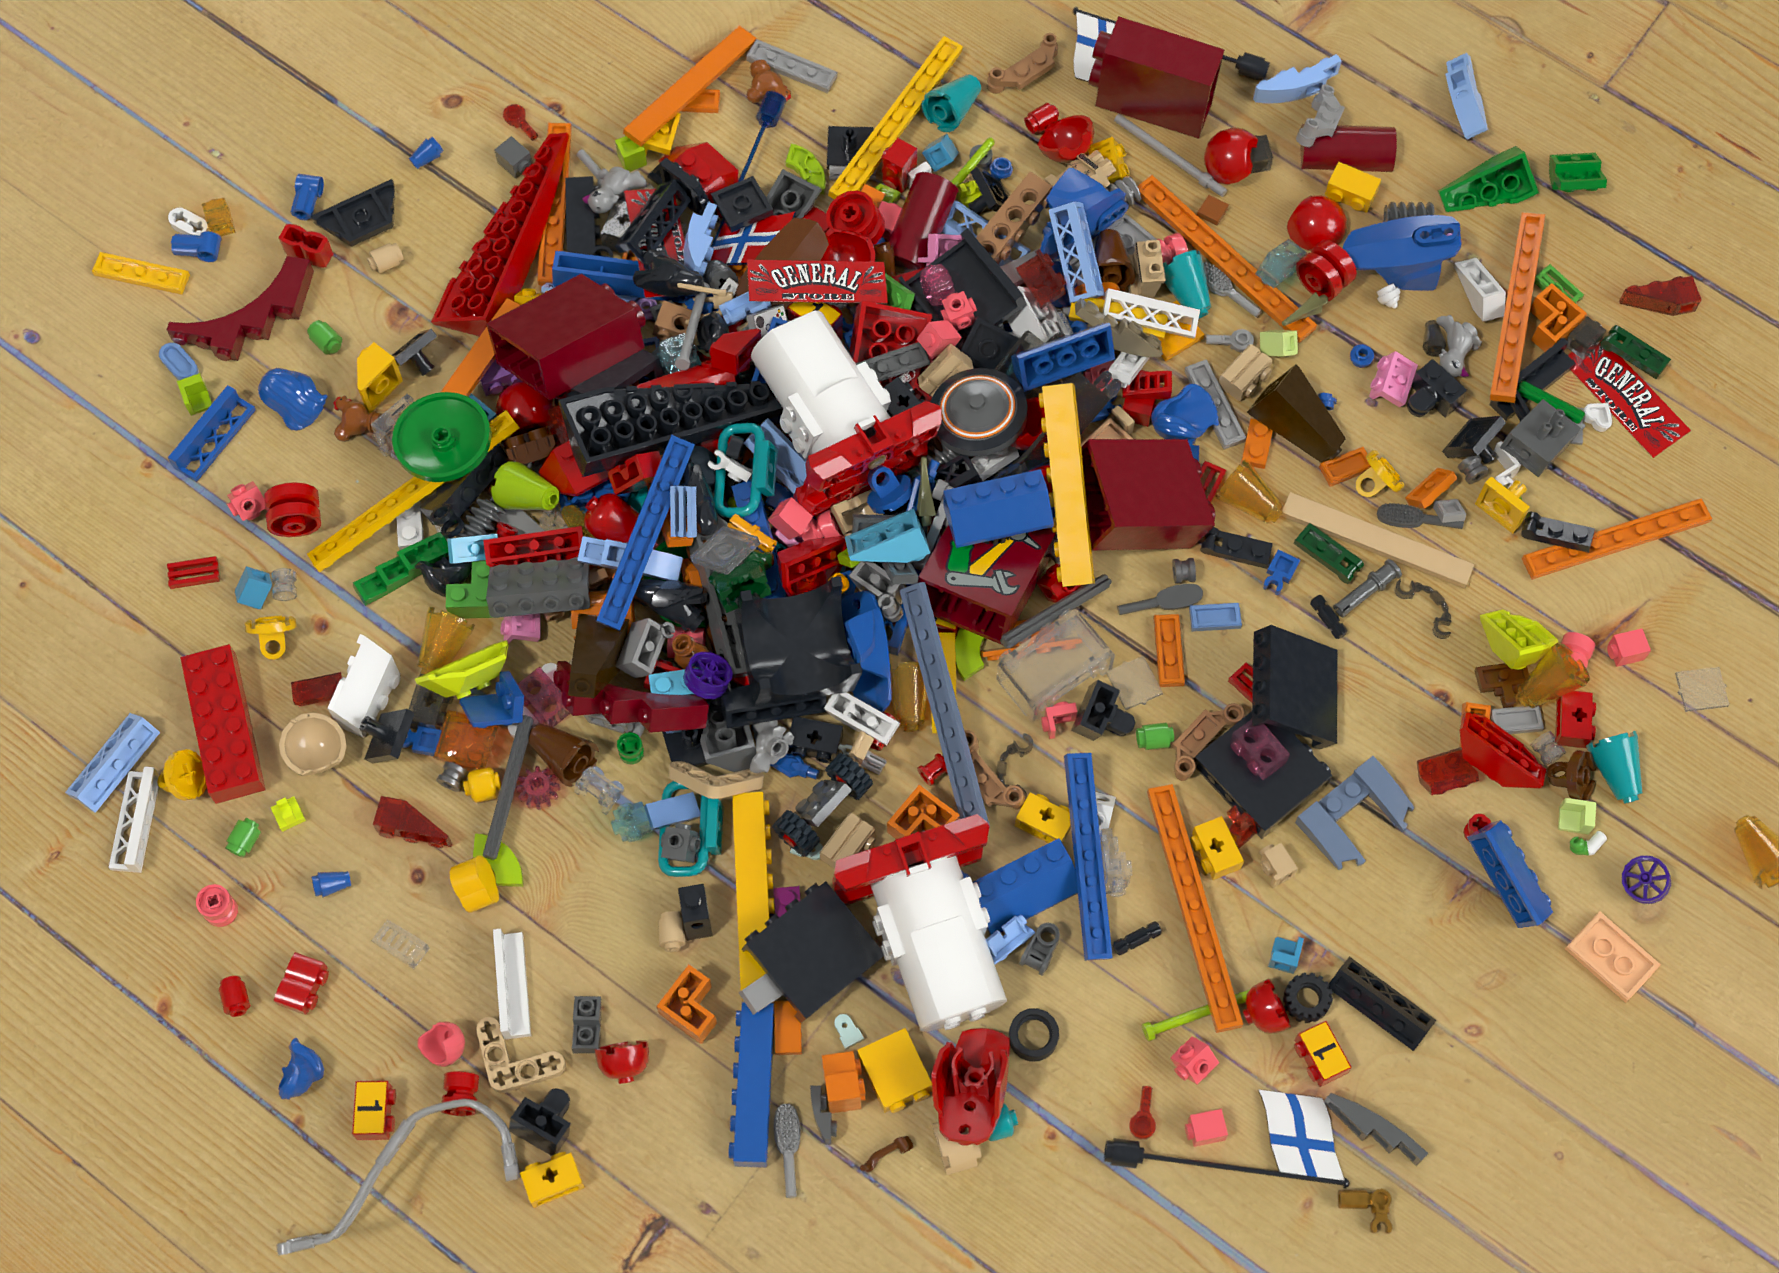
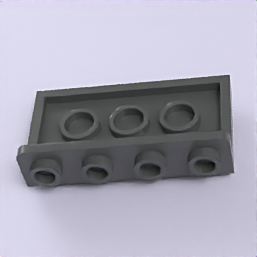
(538, 587)

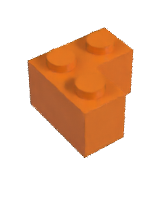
(1558, 317)
(920, 812)
(683, 1007)
(842, 1082)

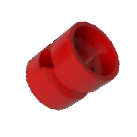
(460, 1086)

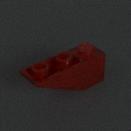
(1666, 297)
(402, 820)

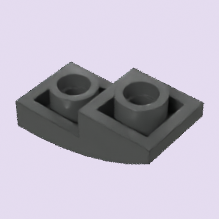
(586, 1024)
(823, 1120)

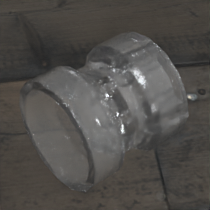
(284, 584)
(1548, 748)

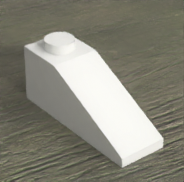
(1481, 289)
(861, 717)

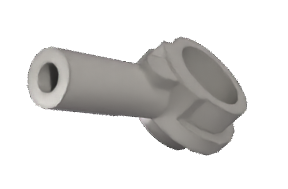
(1237, 341)

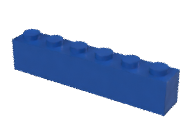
(612, 271)
(753, 1087)

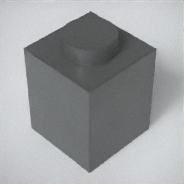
(513, 157)

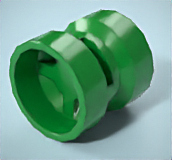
(630, 743)

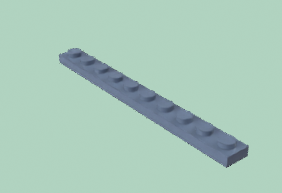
(942, 701)

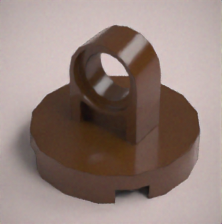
(1576, 775)

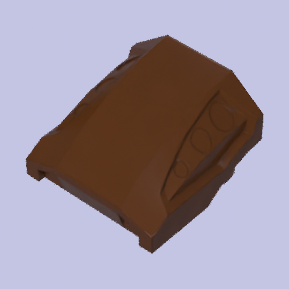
(529, 446)

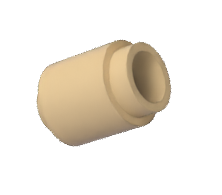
(385, 257)
(671, 931)

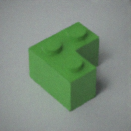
(470, 599)

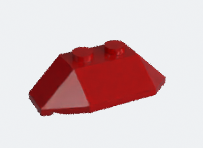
(707, 165)
(564, 474)
(534, 547)
(810, 564)
(1499, 753)

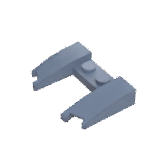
(1321, 817)

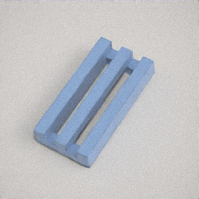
(679, 511)

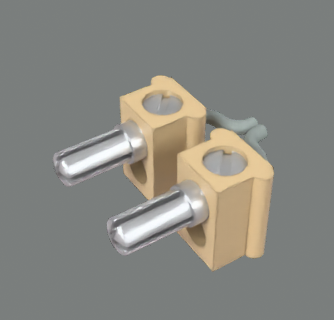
(861, 754)

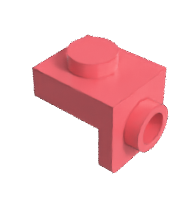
(1059, 713)

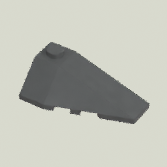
(792, 194)
(726, 747)

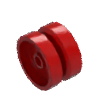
(856, 213)
(1326, 269)
(292, 509)

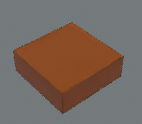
(1212, 210)

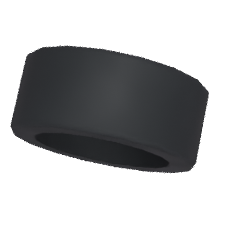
(1042, 1016)

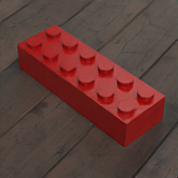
(222, 724)

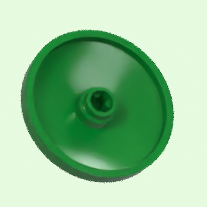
(441, 437)

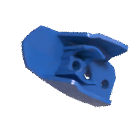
(1100, 207)
(1406, 249)
(869, 647)

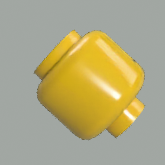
(482, 785)

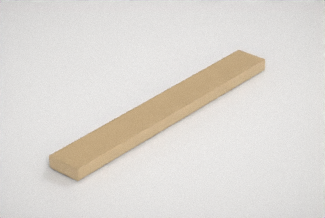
(1378, 540)

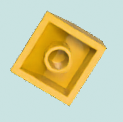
(376, 375)

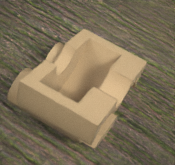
(844, 511)
(956, 1156)

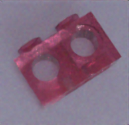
(546, 696)
(1264, 744)

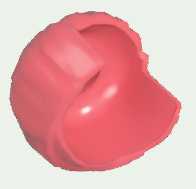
(442, 1044)

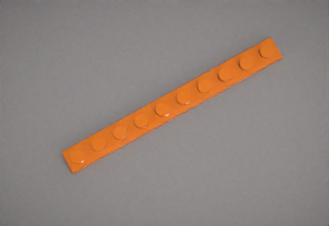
(1222, 256)
(1517, 308)
(1195, 909)

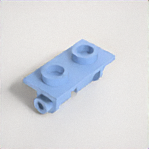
(740, 307)
(1015, 935)

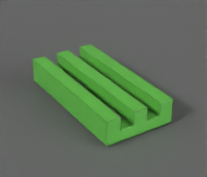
(1542, 280)

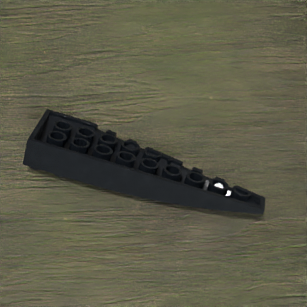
(620, 423)

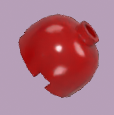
(1265, 1008)
(623, 1060)

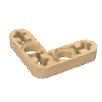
(713, 786)
(504, 1066)

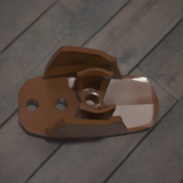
(798, 240)

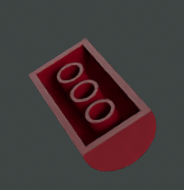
(1356, 146)
(922, 214)

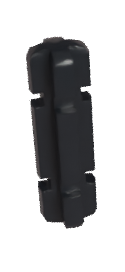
(1328, 617)
(1137, 938)

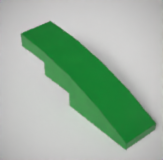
(400, 569)

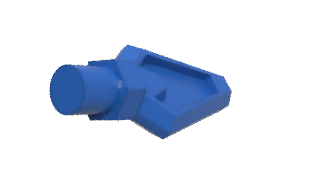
(932, 468)
(794, 766)

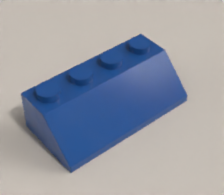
(1064, 356)
(998, 508)
(1510, 874)
(1028, 885)

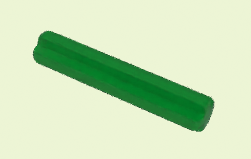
(1536, 395)

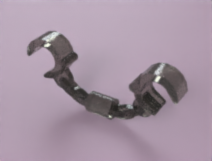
(1436, 597)
(1012, 749)

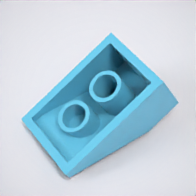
(892, 540)

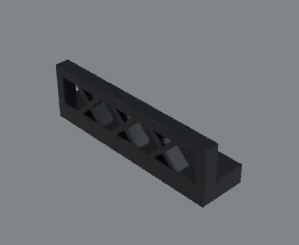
(641, 226)
(1541, 374)
(967, 478)
(1381, 1005)

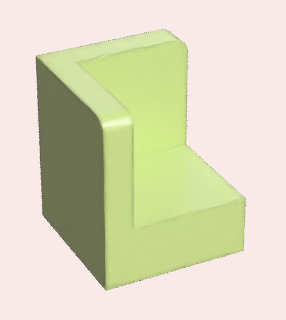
(1279, 342)
(1577, 816)

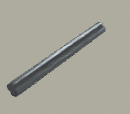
(1054, 611)
(508, 788)

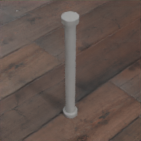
(683, 362)

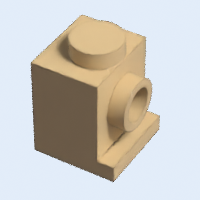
(1277, 864)

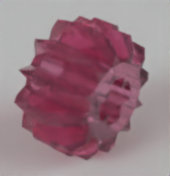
(936, 284)
(534, 780)

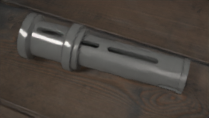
(1375, 582)

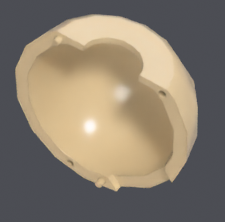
(312, 744)

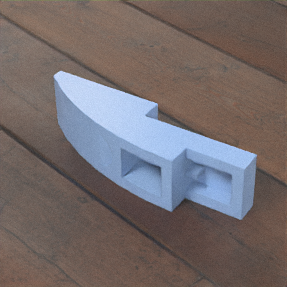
(1292, 86)
(1465, 96)
(699, 240)
(609, 553)

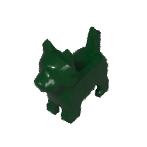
(745, 577)

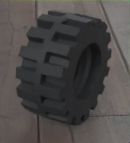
(1312, 982)

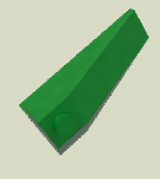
(1494, 182)

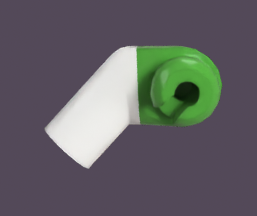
(1585, 847)

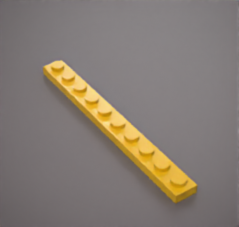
(897, 117)
(391, 507)

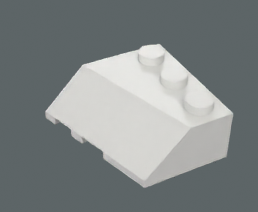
(365, 688)

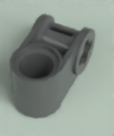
(1038, 952)

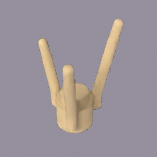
(719, 298)

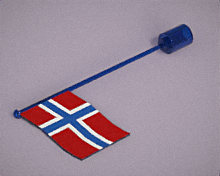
(749, 241)

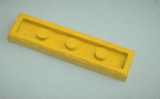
(140, 273)

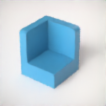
(940, 152)
(253, 588)
(1285, 954)

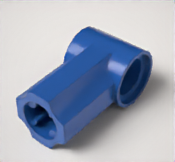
(307, 190)
(202, 246)

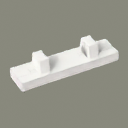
(1127, 367)

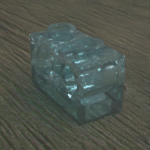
(1280, 263)

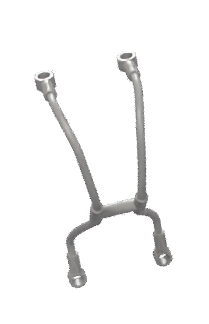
(391, 1148)

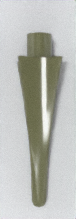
(1310, 307)
(925, 502)

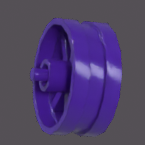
(709, 670)
(1646, 880)

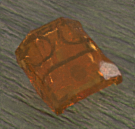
(463, 743)

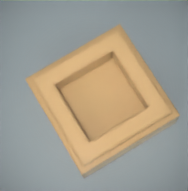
(1121, 418)

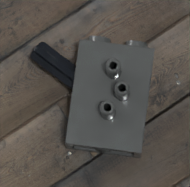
(1539, 435)

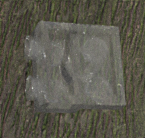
(385, 424)
(1115, 867)

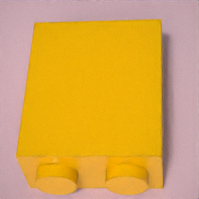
(895, 1071)

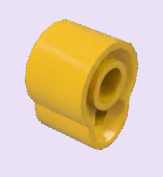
(474, 883)

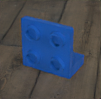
(498, 708)

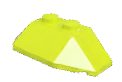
(1516, 638)
(467, 672)

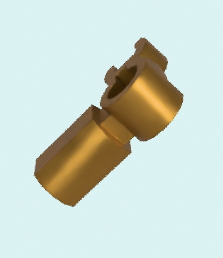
(1360, 1199)

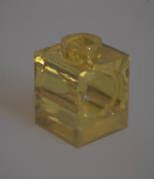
(218, 217)

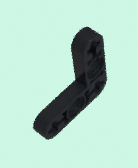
(736, 451)

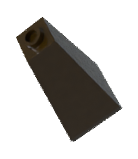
(1298, 415)
(594, 656)

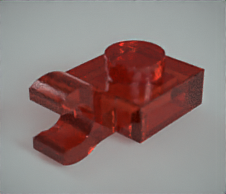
(1242, 828)

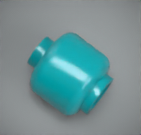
(1005, 1124)

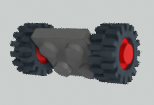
(826, 796)

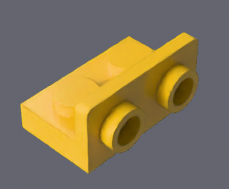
(664, 138)
(1114, 152)

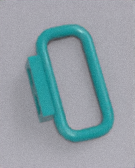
(762, 473)
(710, 834)

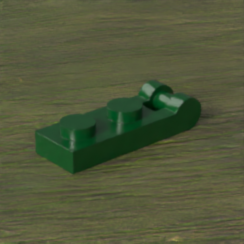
(1635, 351)
(1328, 553)

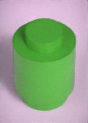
(324, 337)
(1154, 736)
(243, 837)

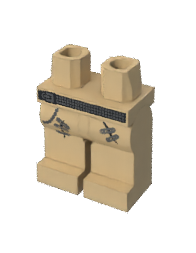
(1093, 166)
(1148, 268)

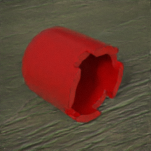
(610, 518)

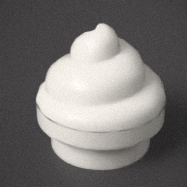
(1389, 295)

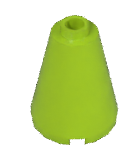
(523, 489)

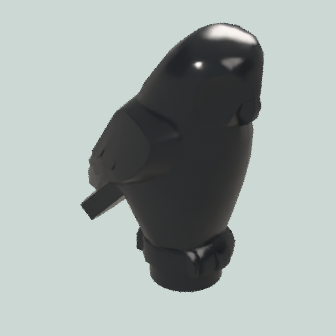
(664, 274)
(705, 512)
(673, 601)

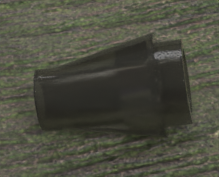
(1433, 339)

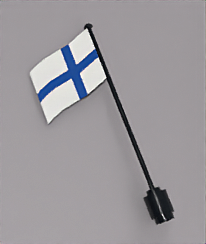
(1090, 25)
(1297, 1134)

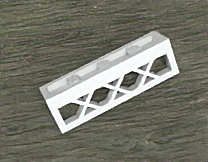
(1174, 312)
(140, 822)
(512, 984)

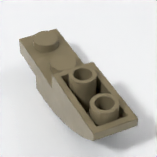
(1126, 335)

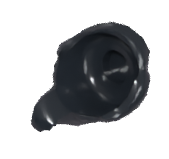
(710, 330)
(443, 573)

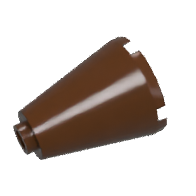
(1113, 259)
(563, 752)

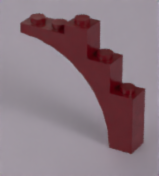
(255, 320)
(625, 705)

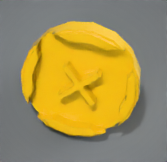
(1381, 473)
(271, 629)
(183, 775)

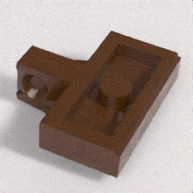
(1501, 680)

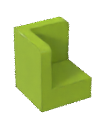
(630, 154)
(194, 394)

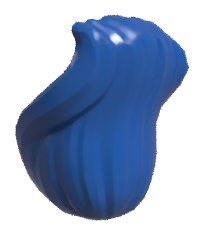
(292, 397)
(1185, 414)

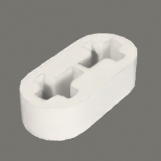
(191, 221)

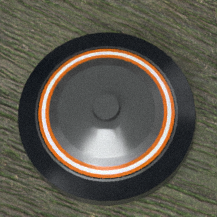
(980, 411)

